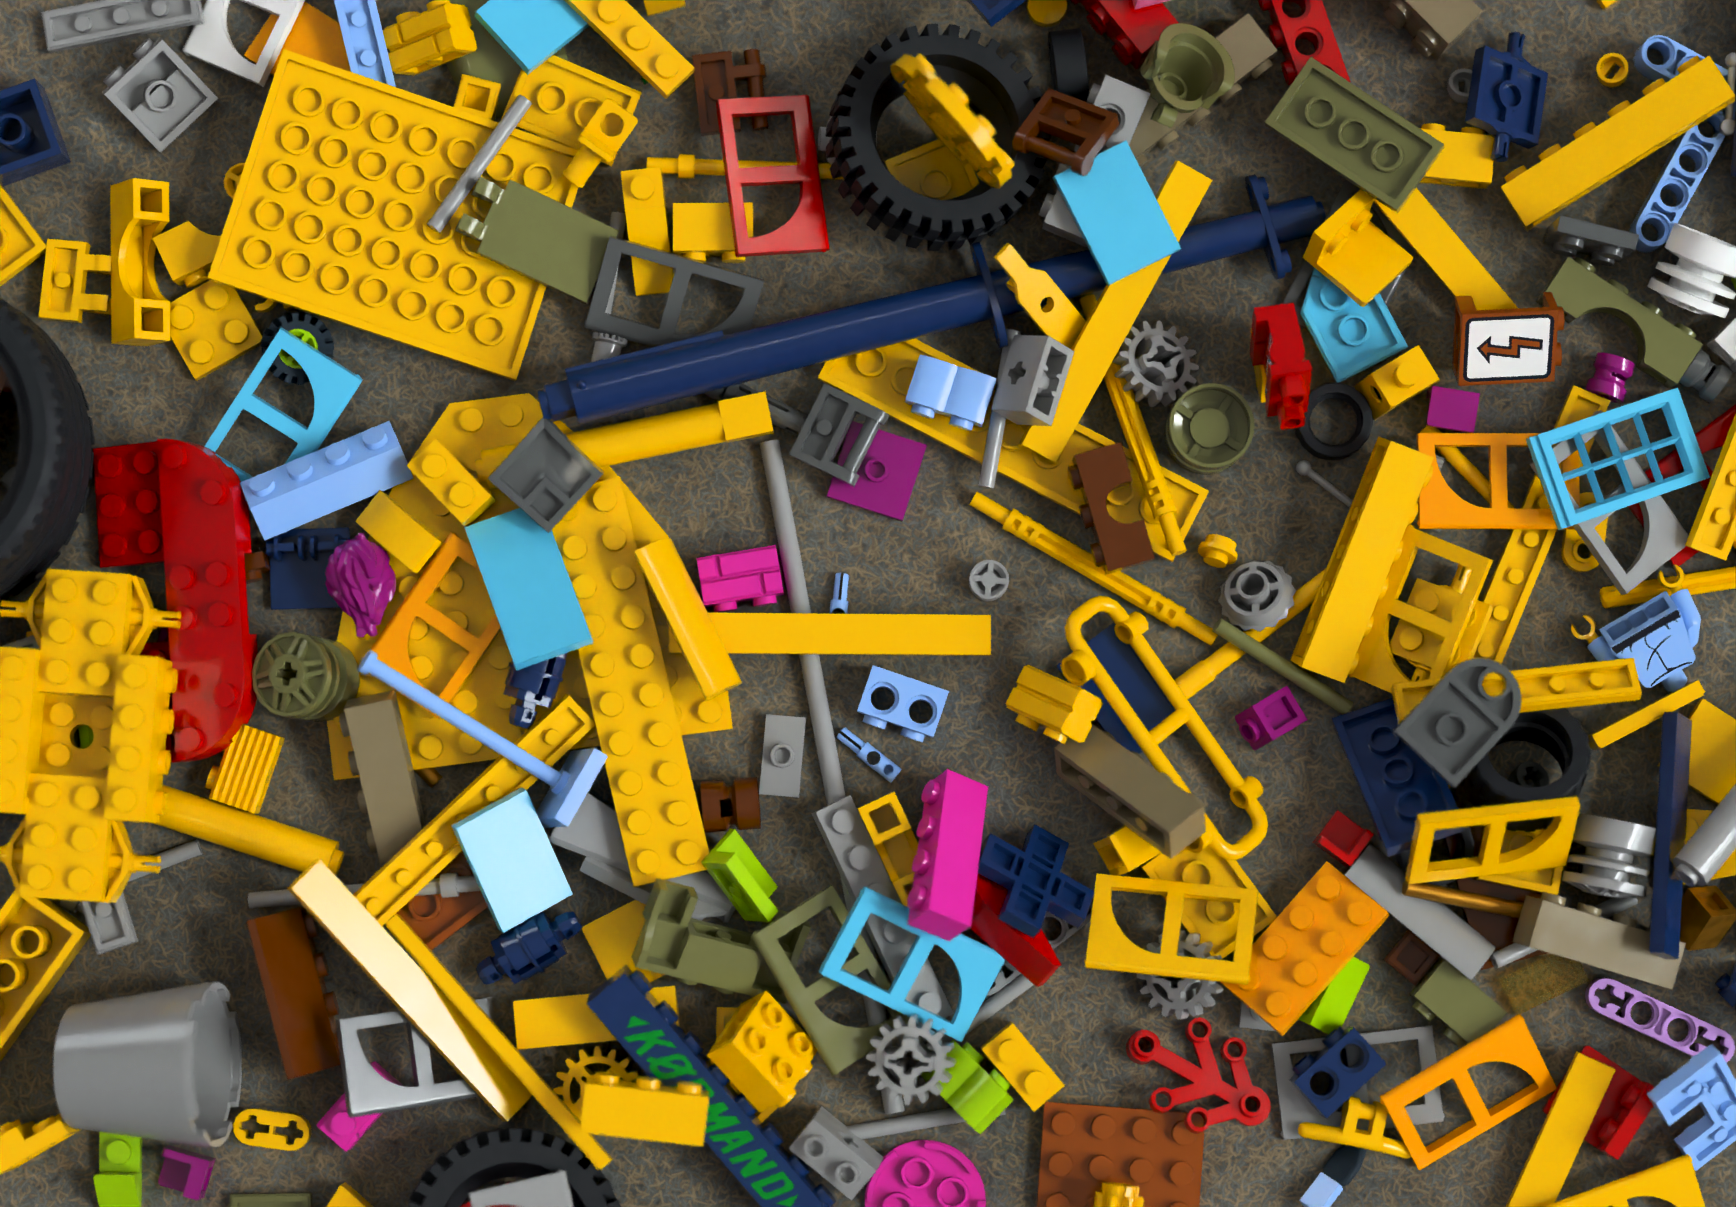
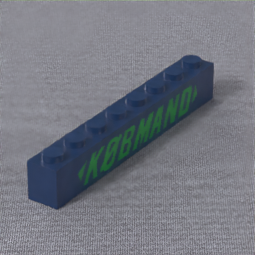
(732, 1128)

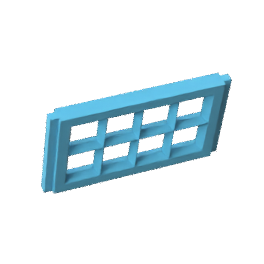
(1553, 480)

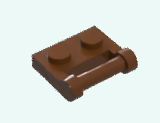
(1071, 121)

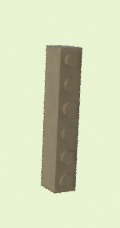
(1250, 54)

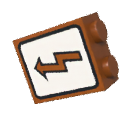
(1506, 343)

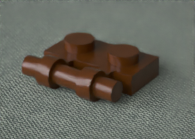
(716, 80)

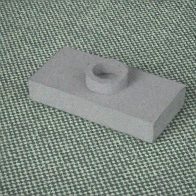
(782, 755)

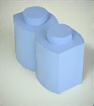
(950, 392)

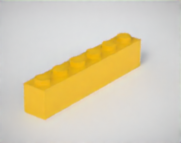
(1617, 142)
(1362, 560)

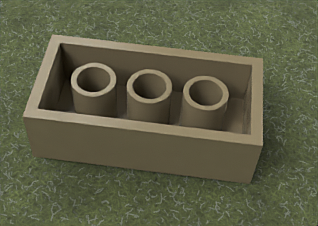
(1432, 23)

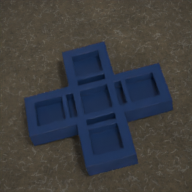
(1034, 881)

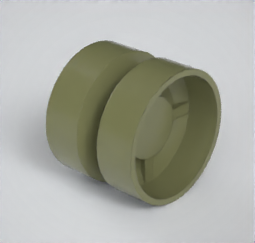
(1209, 428)

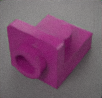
(1270, 718)

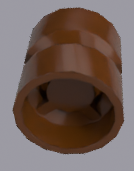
(744, 803)

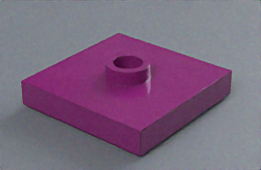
(885, 474)

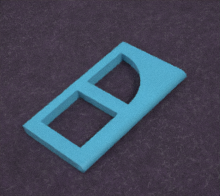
(332, 390)
(974, 961)

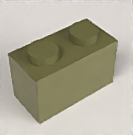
(1455, 1003)

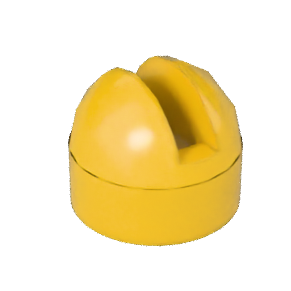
(1605, 66)

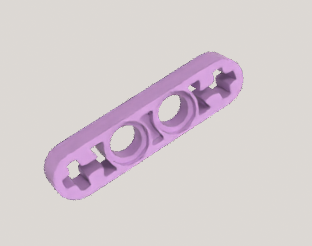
(1661, 1017)

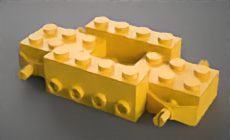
(91, 676)

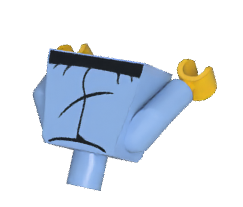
(1655, 634)

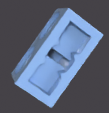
(905, 693)

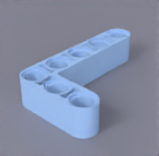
(1690, 143)

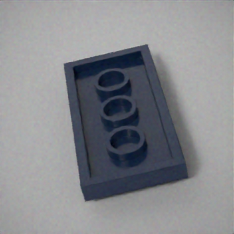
(1391, 776)

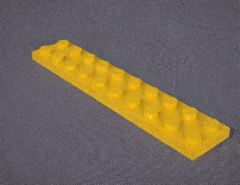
(883, 380)
(631, 690)

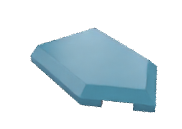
(1347, 333)

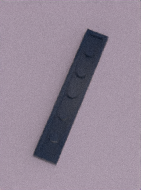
(1670, 834)

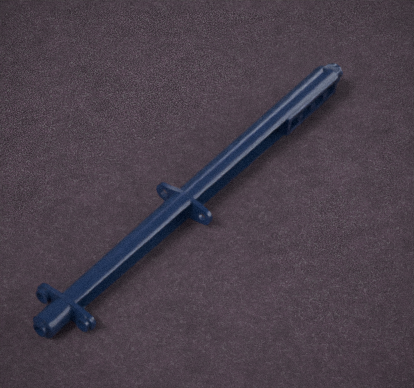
(722, 360)

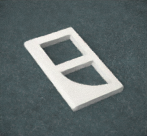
(213, 45)

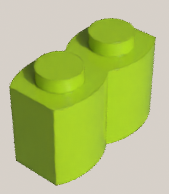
(972, 1091)

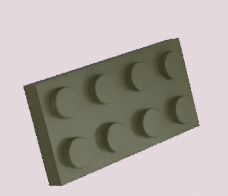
(1354, 135)

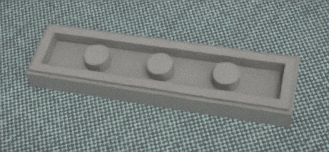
(115, 20)

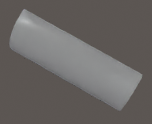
(1427, 919)

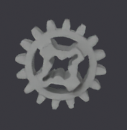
(1155, 364)
(1181, 990)
(909, 1076)

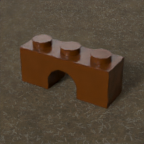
(1117, 543)

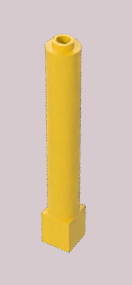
(658, 434)
(248, 832)

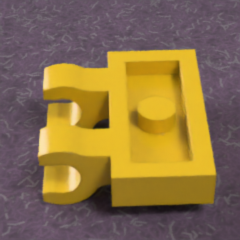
(65, 281)

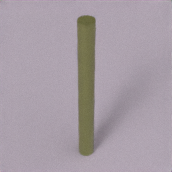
(1282, 666)

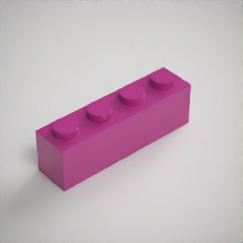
(947, 855)

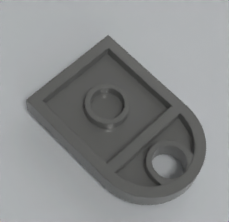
(1460, 721)

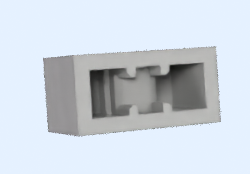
(1032, 380)
(836, 1153)

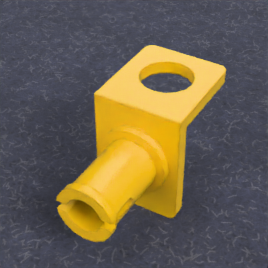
(597, 144)

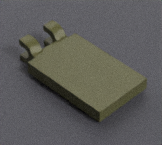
(539, 238)

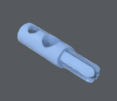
(840, 604)
(885, 767)

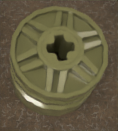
(323, 682)

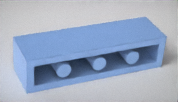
(326, 480)

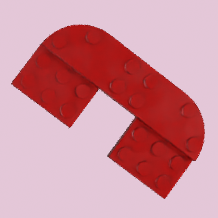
(187, 511)

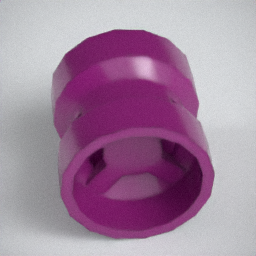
(1610, 377)

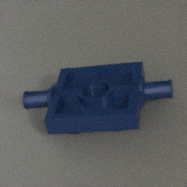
(1506, 97)

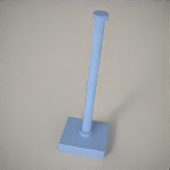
(566, 787)

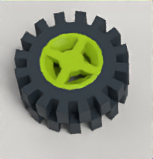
(301, 325)

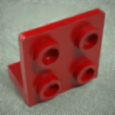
(1620, 1111)

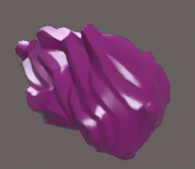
(361, 582)

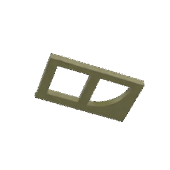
(835, 1042)

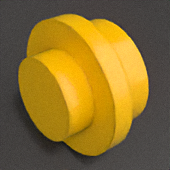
(1218, 550)

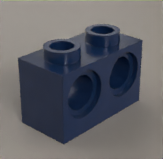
(1343, 1079)

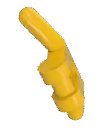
(1350, 1135)

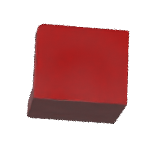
(1343, 838)

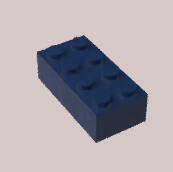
(28, 133)

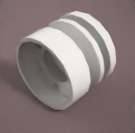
(1698, 272)

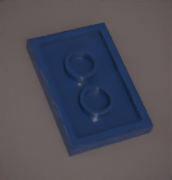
(1133, 682)

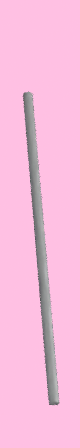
(815, 690)

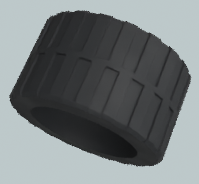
(1559, 735)

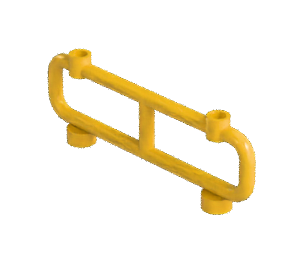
(1084, 665)

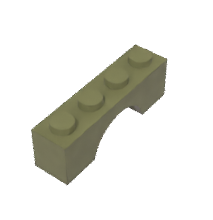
(1662, 347)

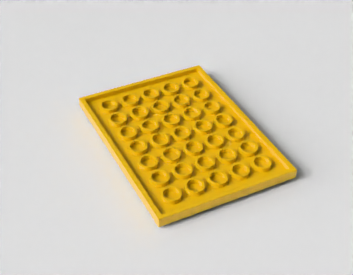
(342, 208)

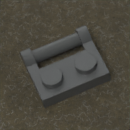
(827, 428)

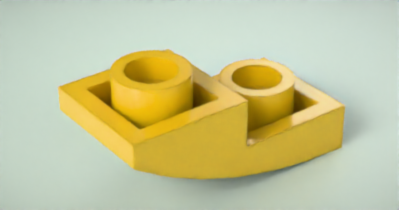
(398, 531)

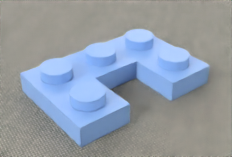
(1710, 1084)

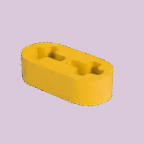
(273, 1119)

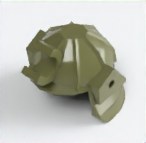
(1186, 71)

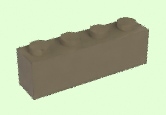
(384, 770)
(1131, 791)
(1593, 939)

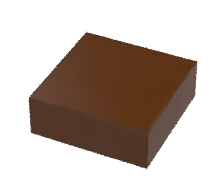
(1411, 957)

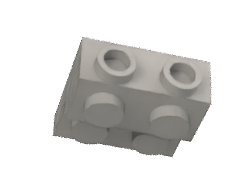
(158, 93)

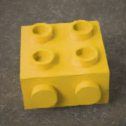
(763, 1052)

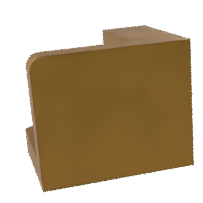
(1705, 917)

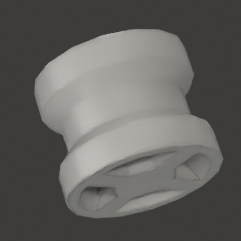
(990, 574)

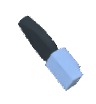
(1336, 1174)

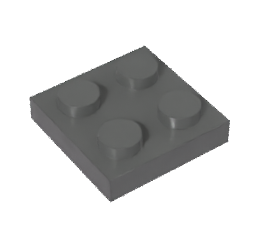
(1599, 241)

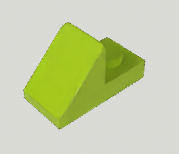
(119, 1171)

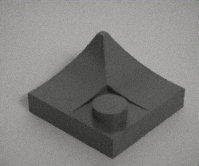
(546, 474)

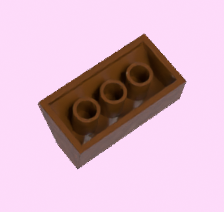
(297, 990)

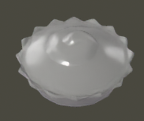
(1262, 604)

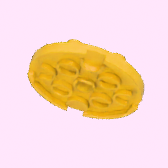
(951, 121)

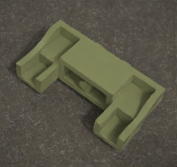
(706, 951)

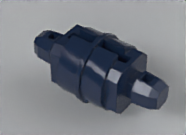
(533, 686)
(529, 948)

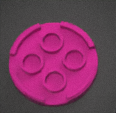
(925, 1176)

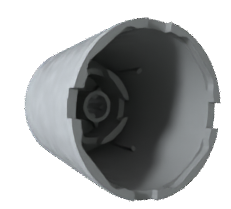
(151, 1065)

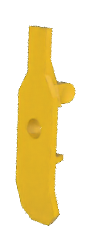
(1031, 285)

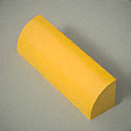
(687, 618)
(568, 1020)

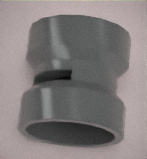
(1697, 371)

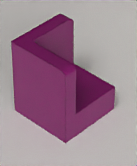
(1452, 409)
(186, 1171)

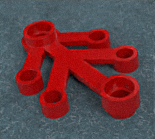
(1205, 1079)

